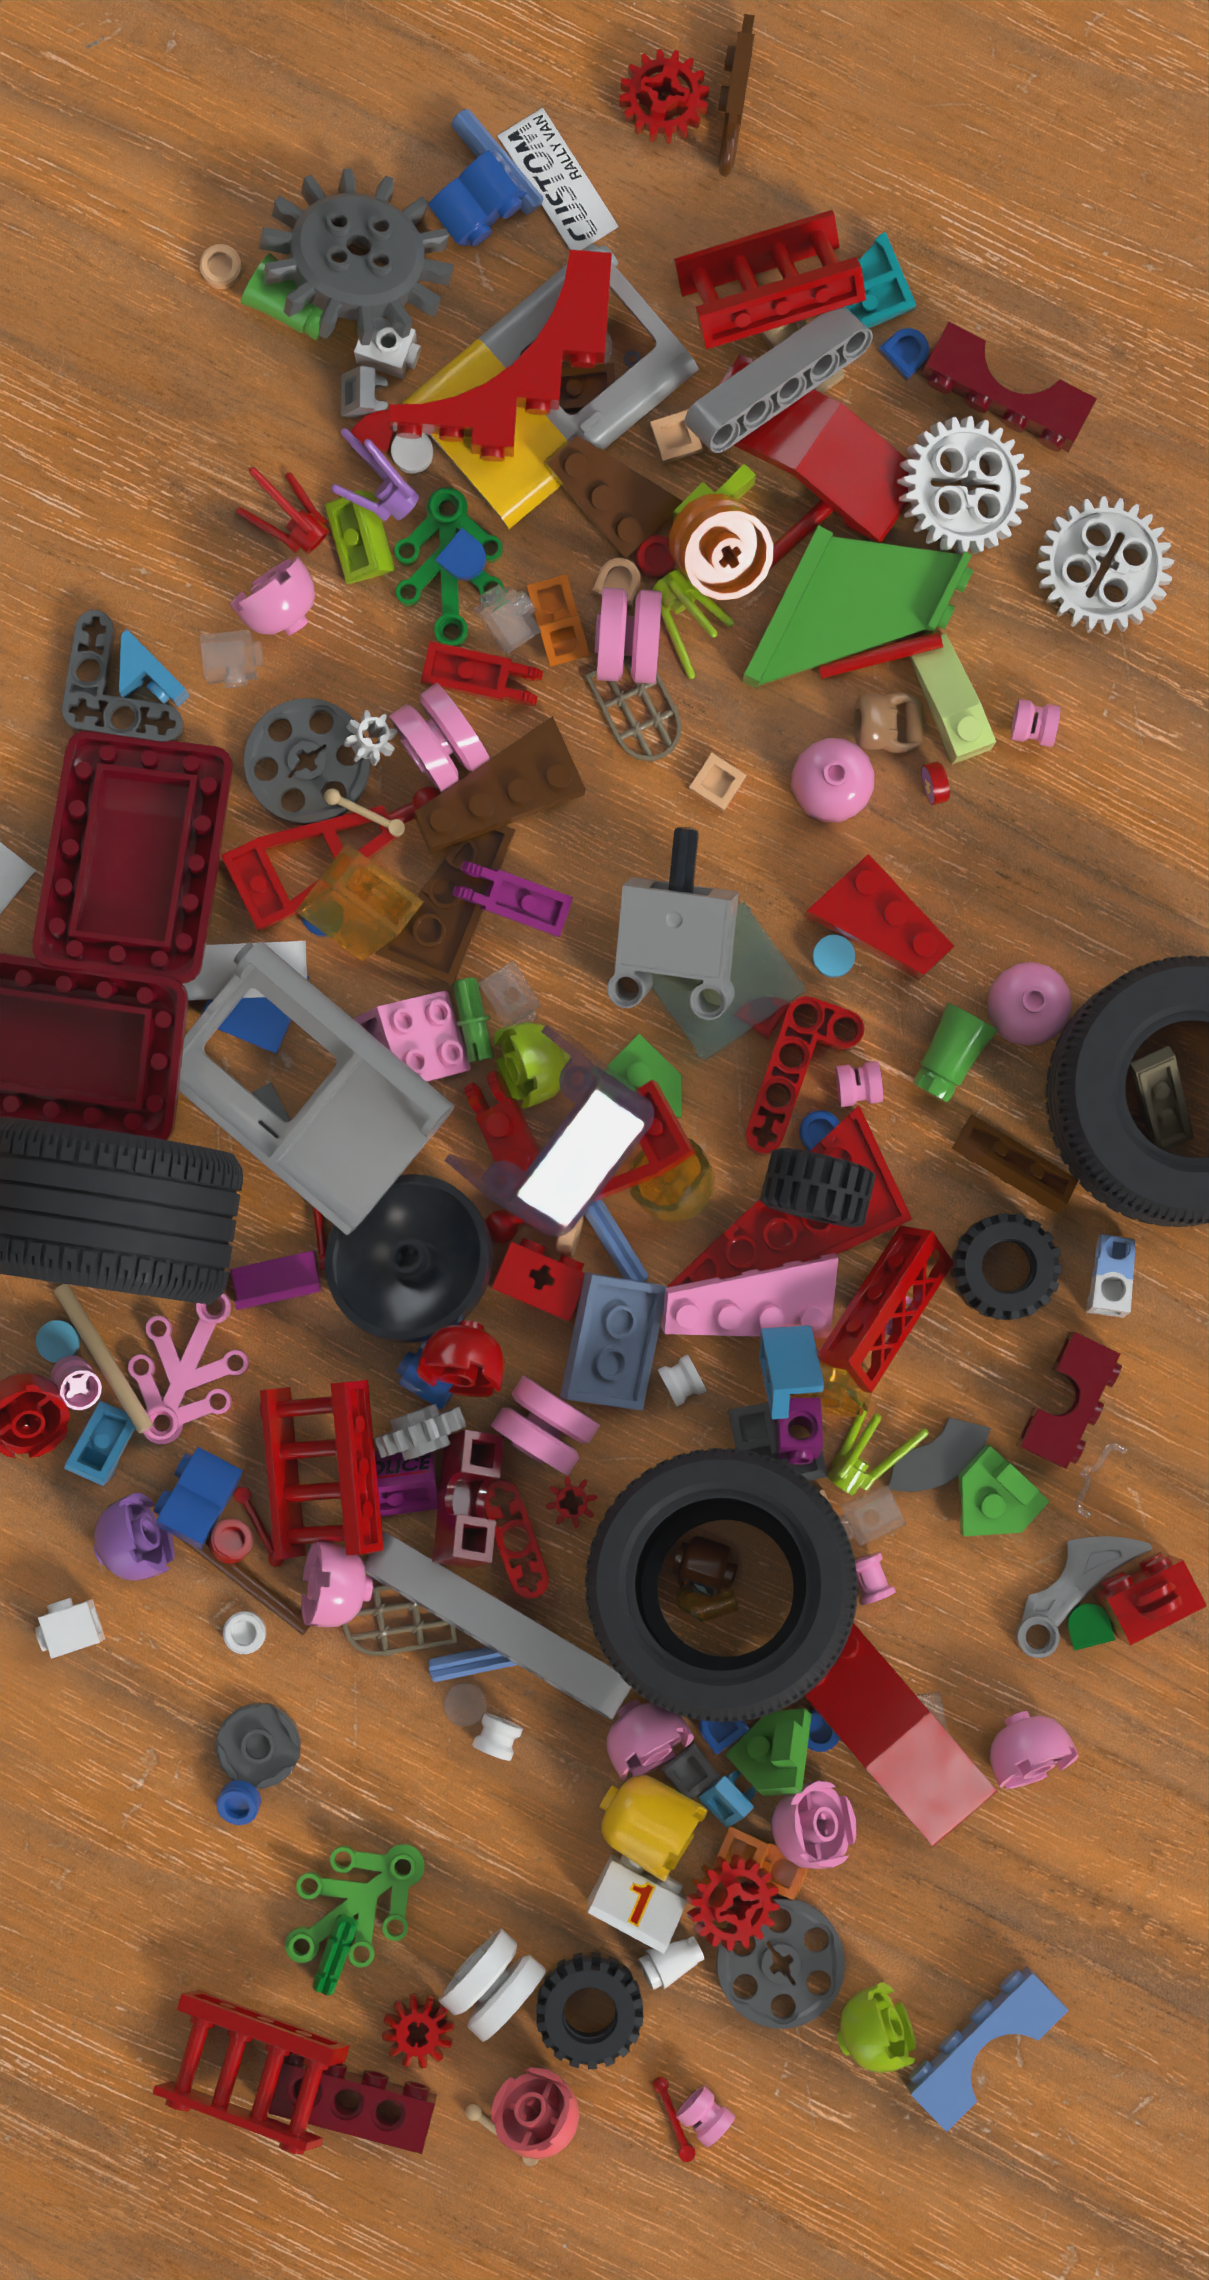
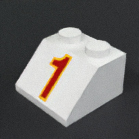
(637, 1902)

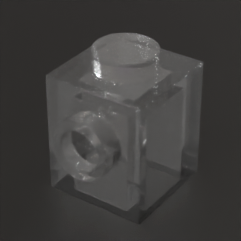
(507, 617)
(231, 658)
(510, 995)
(871, 1515)

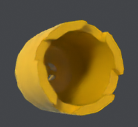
(650, 1823)

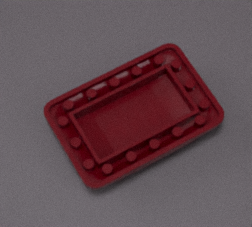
(133, 856)
(90, 1047)

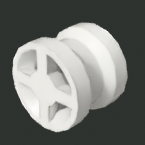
(682, 1380)
(497, 1736)

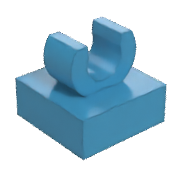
(726, 1800)

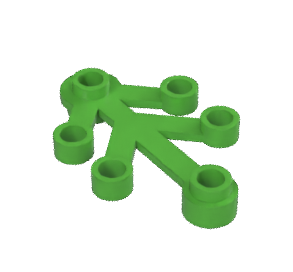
(360, 1899)

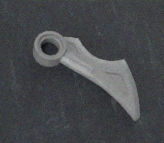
(1086, 1565)

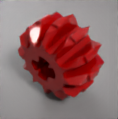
(402, 2026)

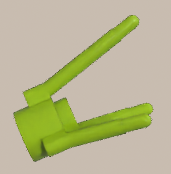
(680, 595)
(848, 1466)

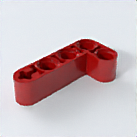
(792, 1078)

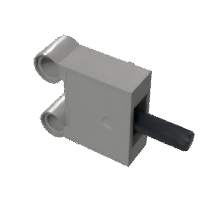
(676, 932)

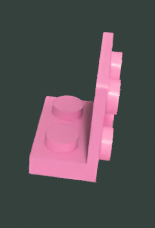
(420, 1034)

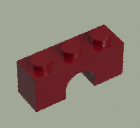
(1089, 1369)
(468, 1469)

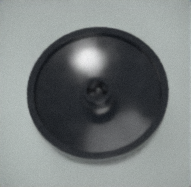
(411, 1261)

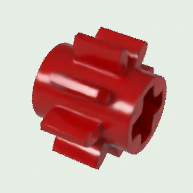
(564, 1511)

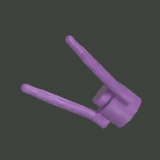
(394, 494)

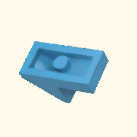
(139, 665)
(101, 1444)

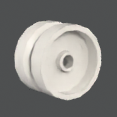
(497, 1989)

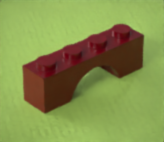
(961, 367)

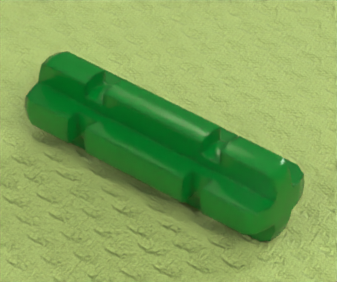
(335, 1954)

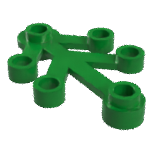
(429, 569)

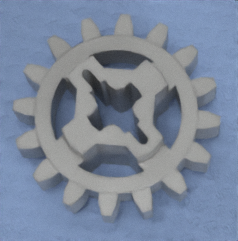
(420, 1432)

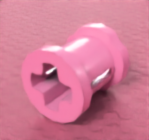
(871, 1579)

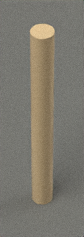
(103, 1358)

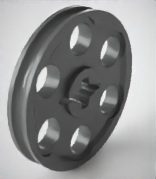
(286, 754)
(803, 1962)

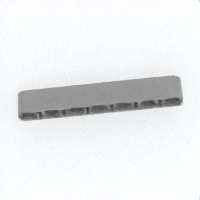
(498, 1626)

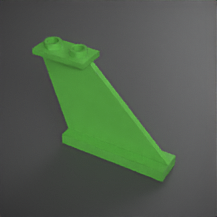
(855, 599)

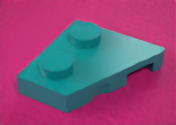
(884, 286)

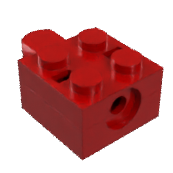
(1150, 1597)

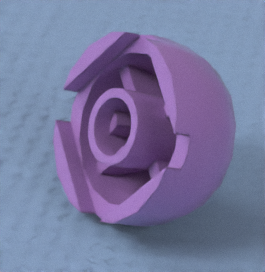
(131, 1541)

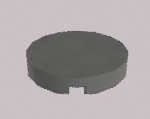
(258, 1745)

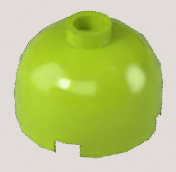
(529, 1062)
(876, 2031)

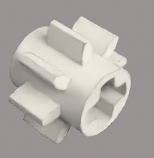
(377, 729)

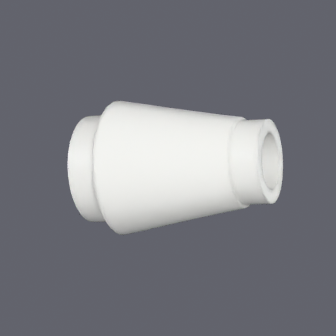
(666, 1968)

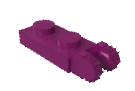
(517, 899)

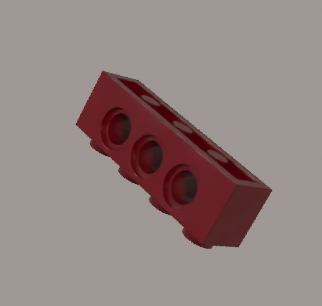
(363, 2121)

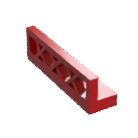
(883, 1298)

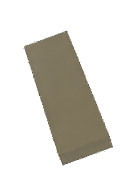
(1162, 1099)

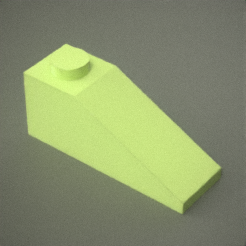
(953, 703)

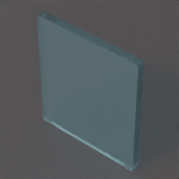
(760, 982)

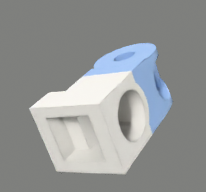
(1112, 1276)

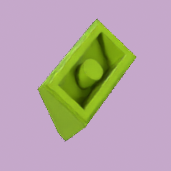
(359, 539)

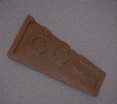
(509, 787)
(445, 925)

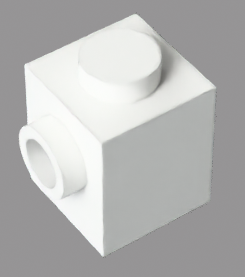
(388, 350)
(69, 1627)

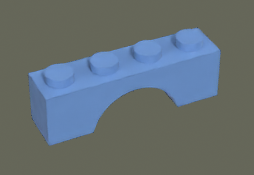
(1020, 2008)

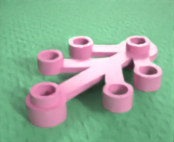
(184, 1374)

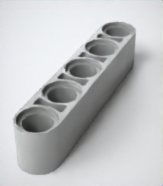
(778, 379)

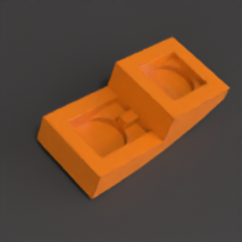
(558, 620)
(784, 1873)

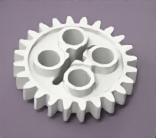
(964, 447)
(1073, 548)

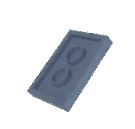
(613, 1341)

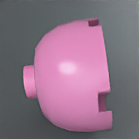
(277, 599)
(832, 780)
(1029, 1003)
(334, 1585)
(645, 1738)
(1029, 1750)
(814, 1826)

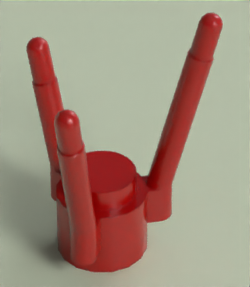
(306, 529)

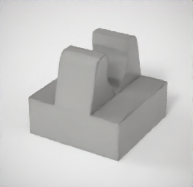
(358, 392)

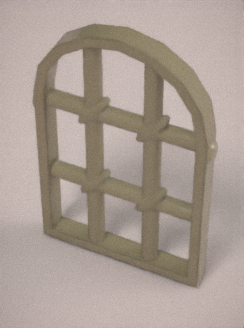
(636, 729)
(385, 1630)

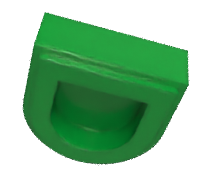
(1089, 1626)

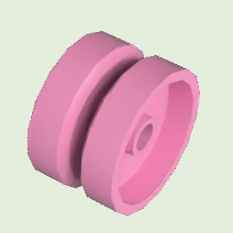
(628, 635)
(436, 739)
(542, 1430)

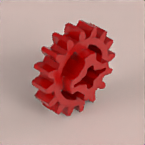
(679, 101)
(716, 1894)

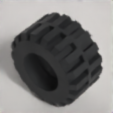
(818, 1187)
(1041, 1256)
(582, 2046)

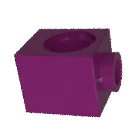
(809, 1415)

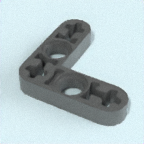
(95, 692)

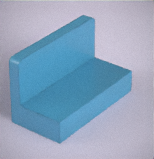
(788, 1366)

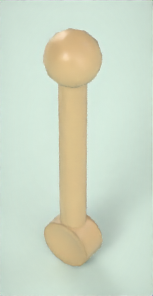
(395, 827)
(474, 2112)

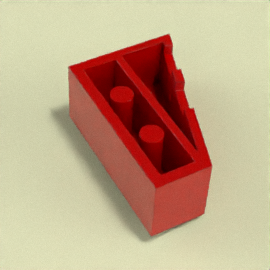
(882, 919)

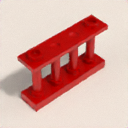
(778, 302)
(356, 1470)
(280, 2040)

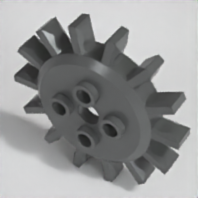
(356, 286)

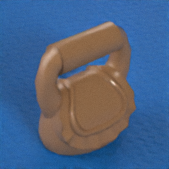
(877, 722)

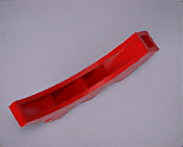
(533, 381)

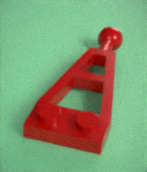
(258, 880)
(663, 1145)

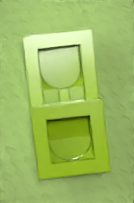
(735, 487)

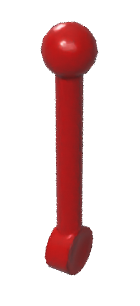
(320, 1237)
(243, 1495)
(686, 2150)

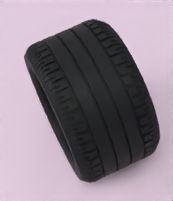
(1090, 1101)
(116, 1210)
(627, 1568)

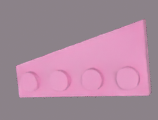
(755, 1300)

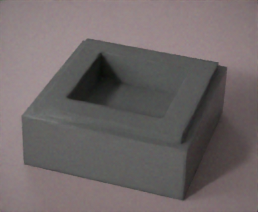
(690, 1771)

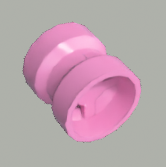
(1044, 725)
(868, 1080)
(77, 1391)
(705, 2116)

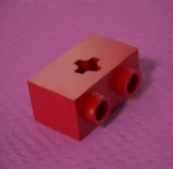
(515, 1279)

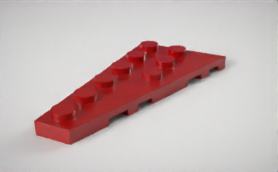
(770, 1238)

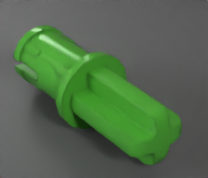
(473, 1019)

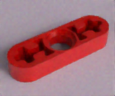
(536, 1565)

